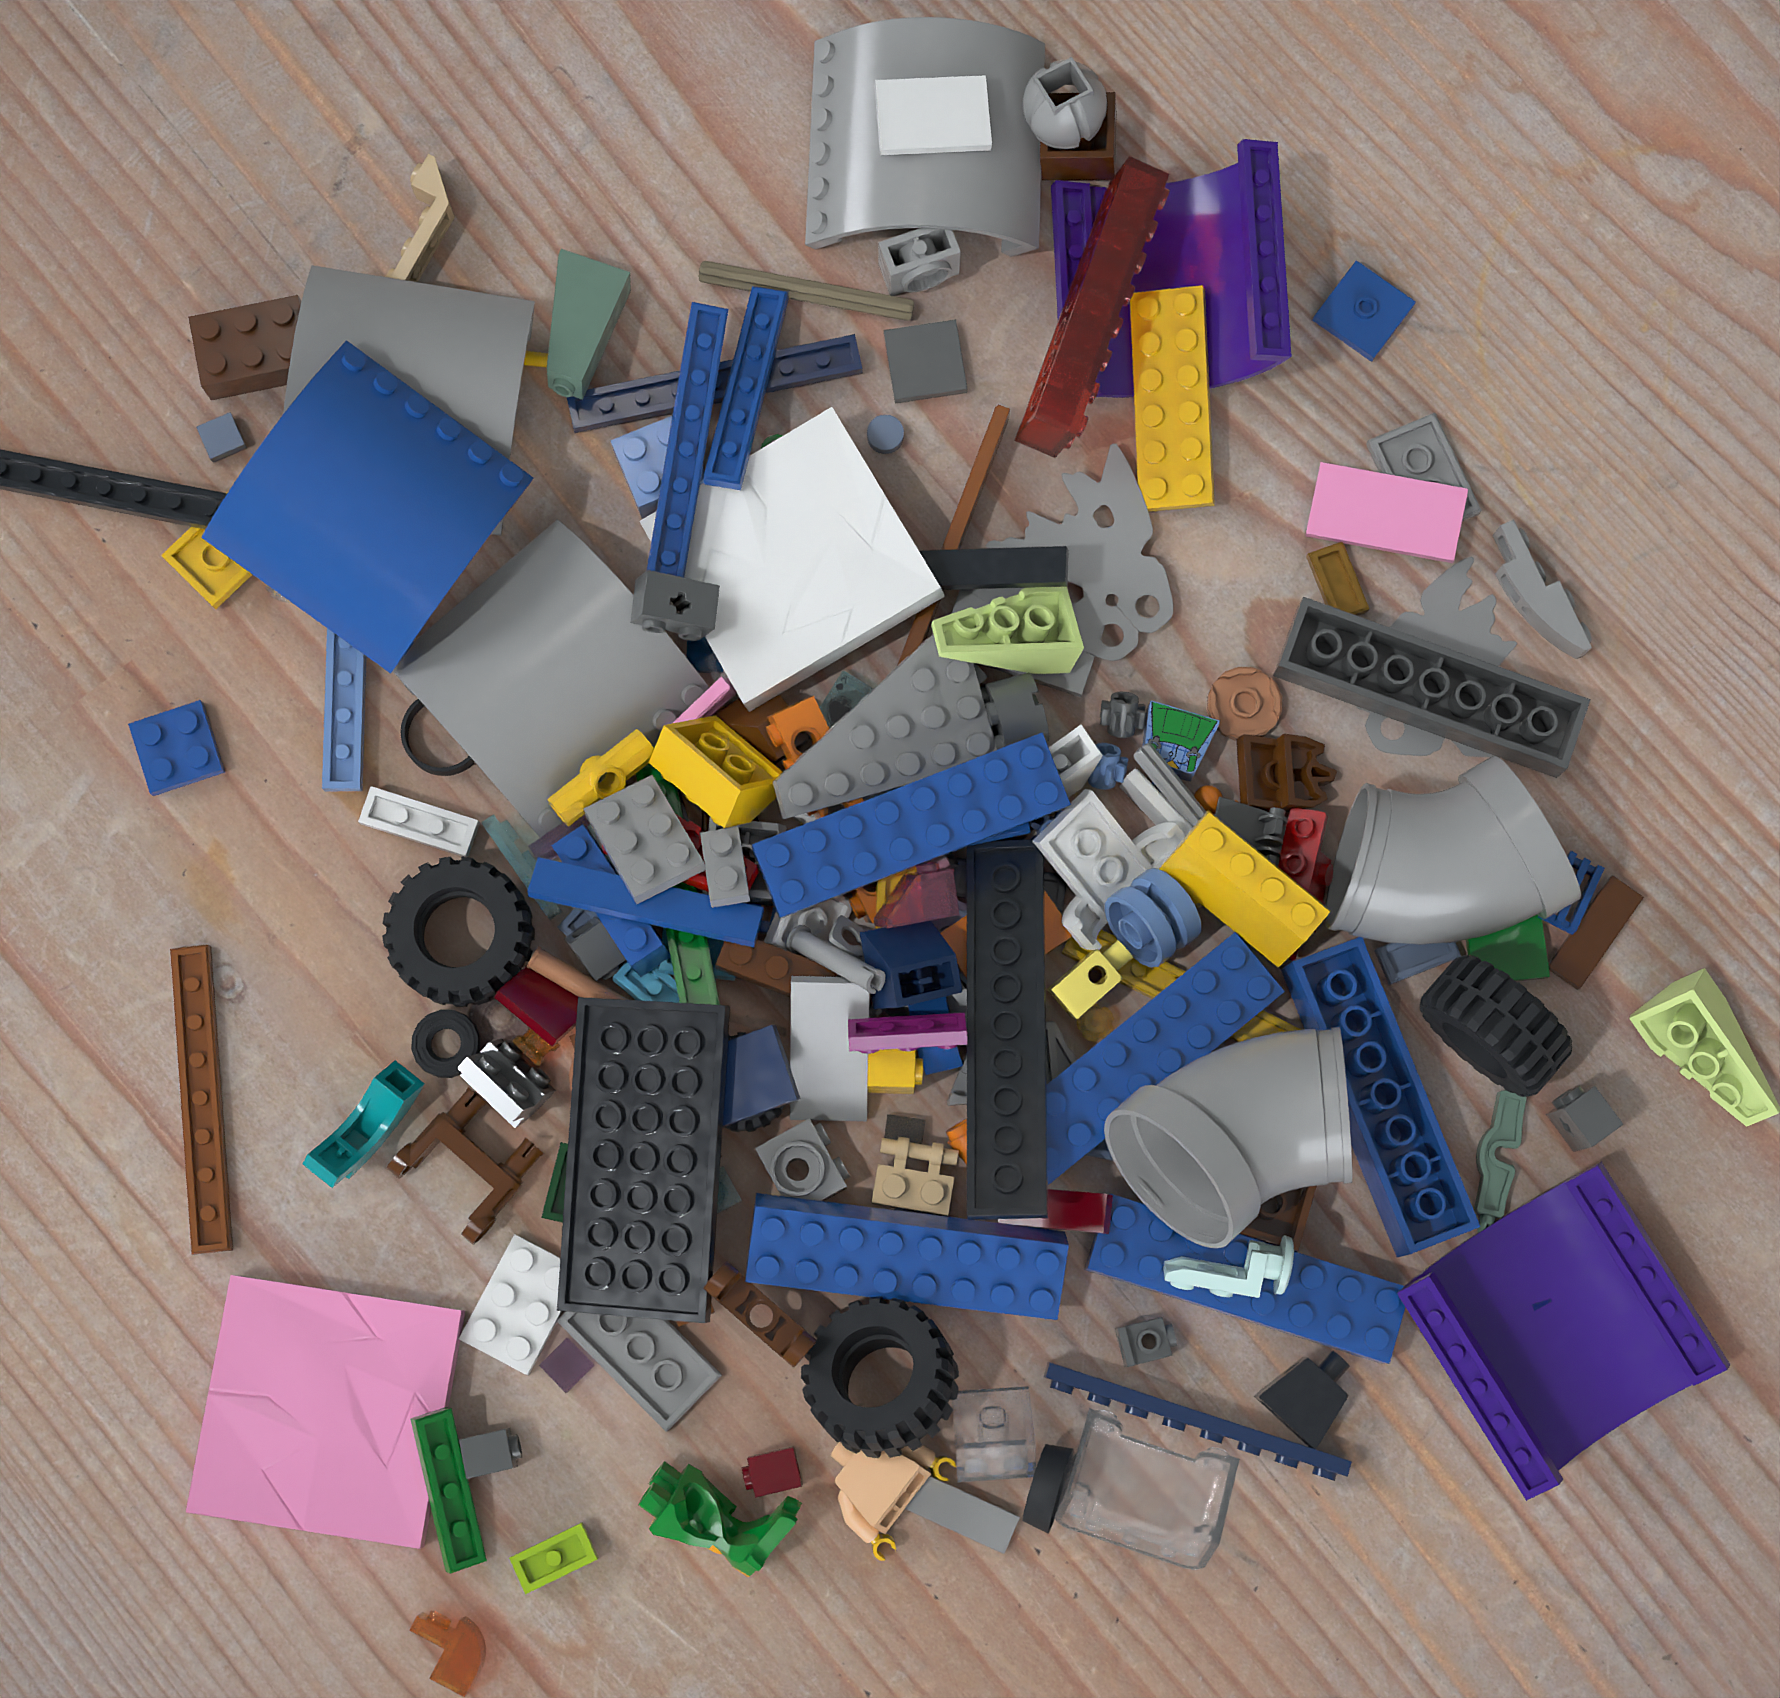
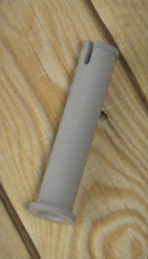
(831, 957)

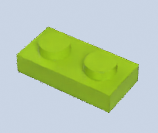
(554, 1558)

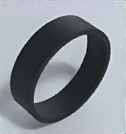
(414, 708)

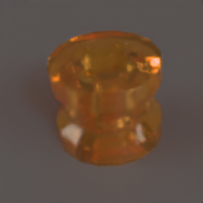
(534, 1046)

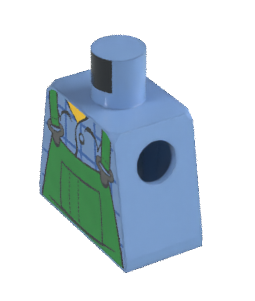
(1178, 737)

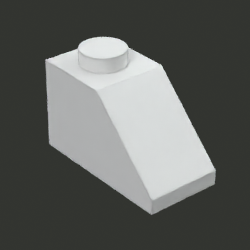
(1075, 759)

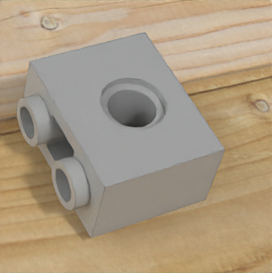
(918, 260)
(805, 1144)

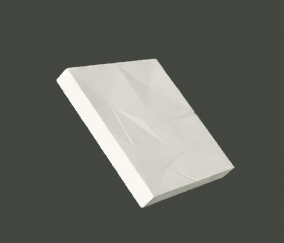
(802, 560)

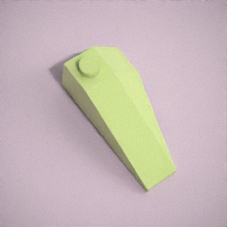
(1018, 633)
(1701, 1036)

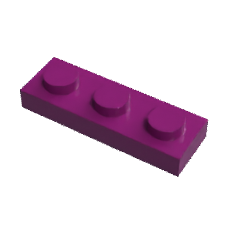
(907, 1032)

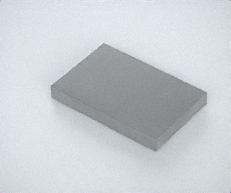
(1424, 454)

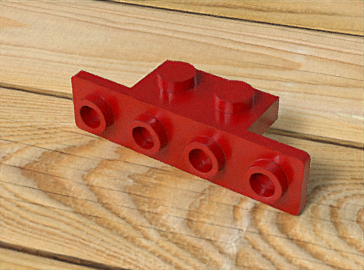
(1302, 853)

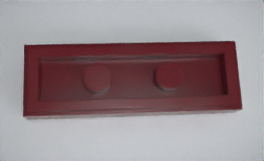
(1072, 1212)

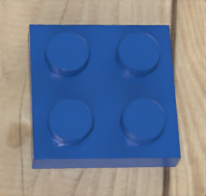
(176, 748)

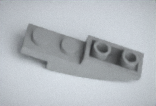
(1544, 607)

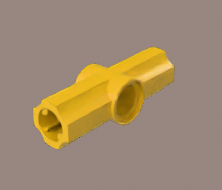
(584, 790)

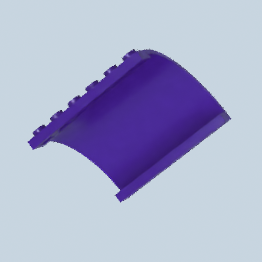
(1210, 233)
(1585, 1361)

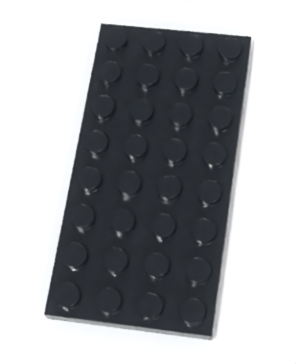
(643, 1159)

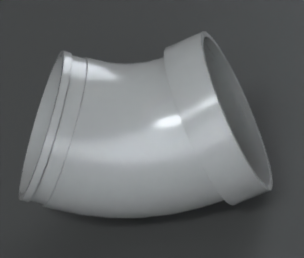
(1447, 862)
(1236, 1132)

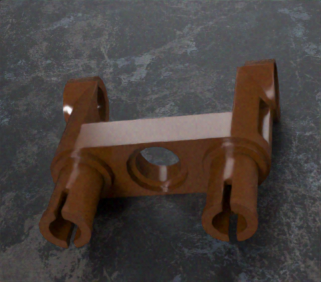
(502, 1177)
(740, 1297)

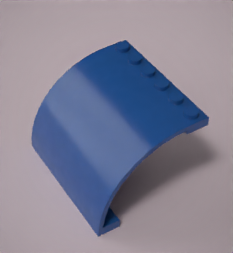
(365, 505)

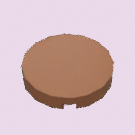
(1244, 702)

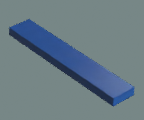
(746, 388)
(669, 909)

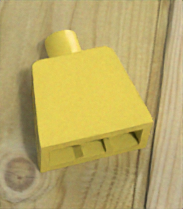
(1074, 988)

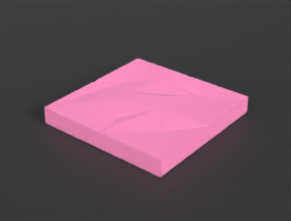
(317, 1411)

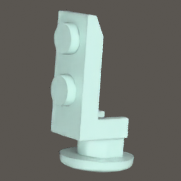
(1224, 1280)

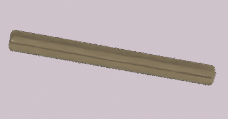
(808, 290)

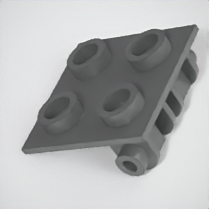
(1258, 827)

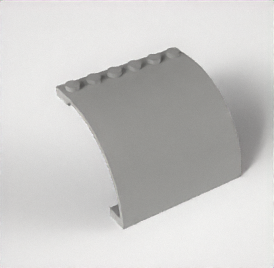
(967, 191)
(441, 341)
(547, 672)

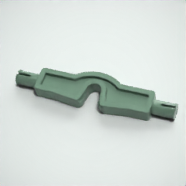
(1497, 1175)

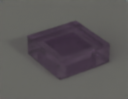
(567, 1365)

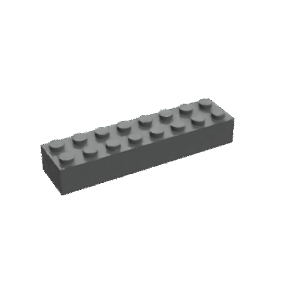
(1432, 687)

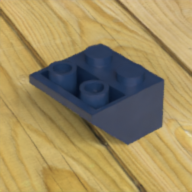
(915, 964)

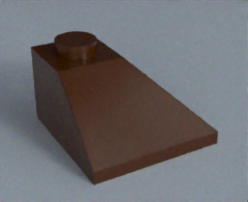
(753, 724)

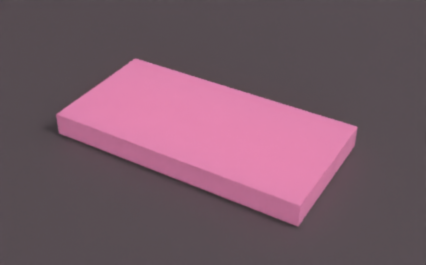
(1387, 512)

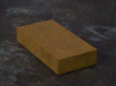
(1337, 579)

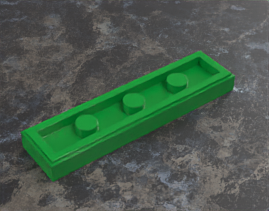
(448, 1490)

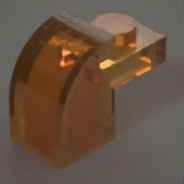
(462, 1653)

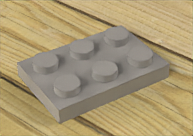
(644, 839)

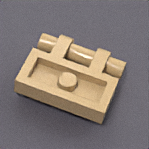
(912, 1188)

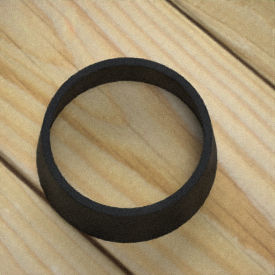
(1047, 1486)

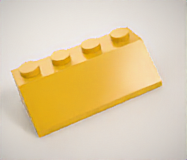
(1244, 889)

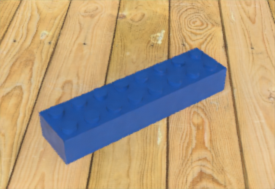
(910, 825)
(1157, 1040)
(1387, 1104)
(906, 1256)
(1319, 1304)

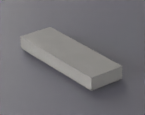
(964, 1514)

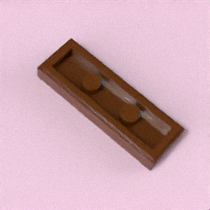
(1595, 933)

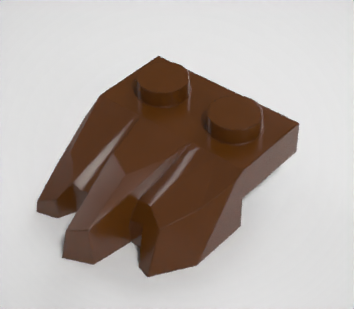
(1281, 772)

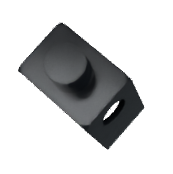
(1307, 1397)

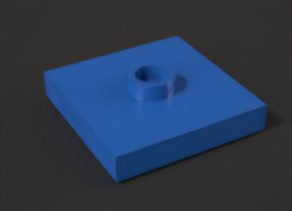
(1363, 311)

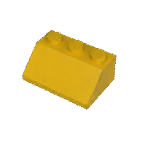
(715, 769)

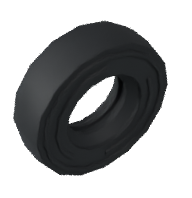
(423, 1036)

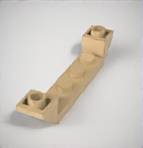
(433, 222)

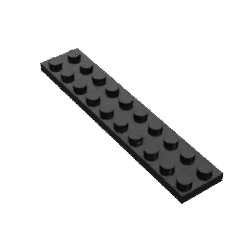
(1006, 1032)

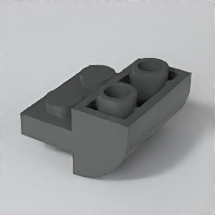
(507, 1081)

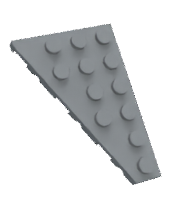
(904, 730)

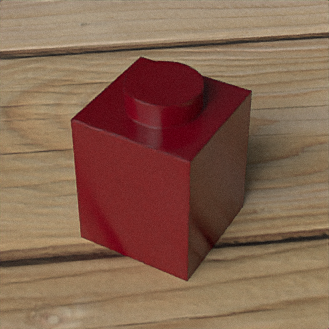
(772, 1472)

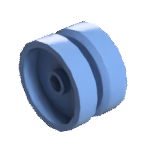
(1153, 917)

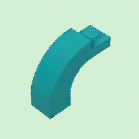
(367, 1127)

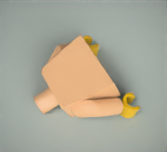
(881, 1488)

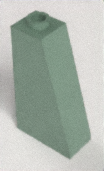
(584, 315)

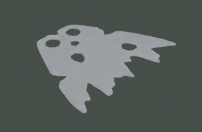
(1102, 558)
(1446, 626)

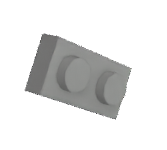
(725, 867)

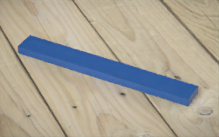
(687, 439)

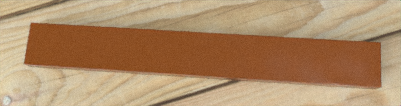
(962, 517)
(201, 1100)

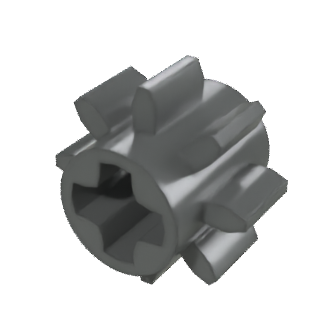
(1122, 714)

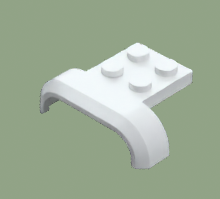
(1099, 860)

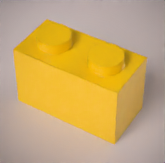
(894, 1071)

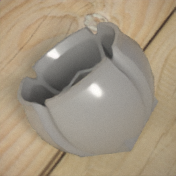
(1074, 119)

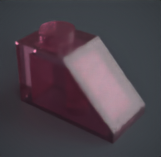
(920, 897)

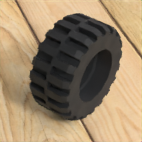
(418, 901)
(1496, 1025)
(851, 1339)

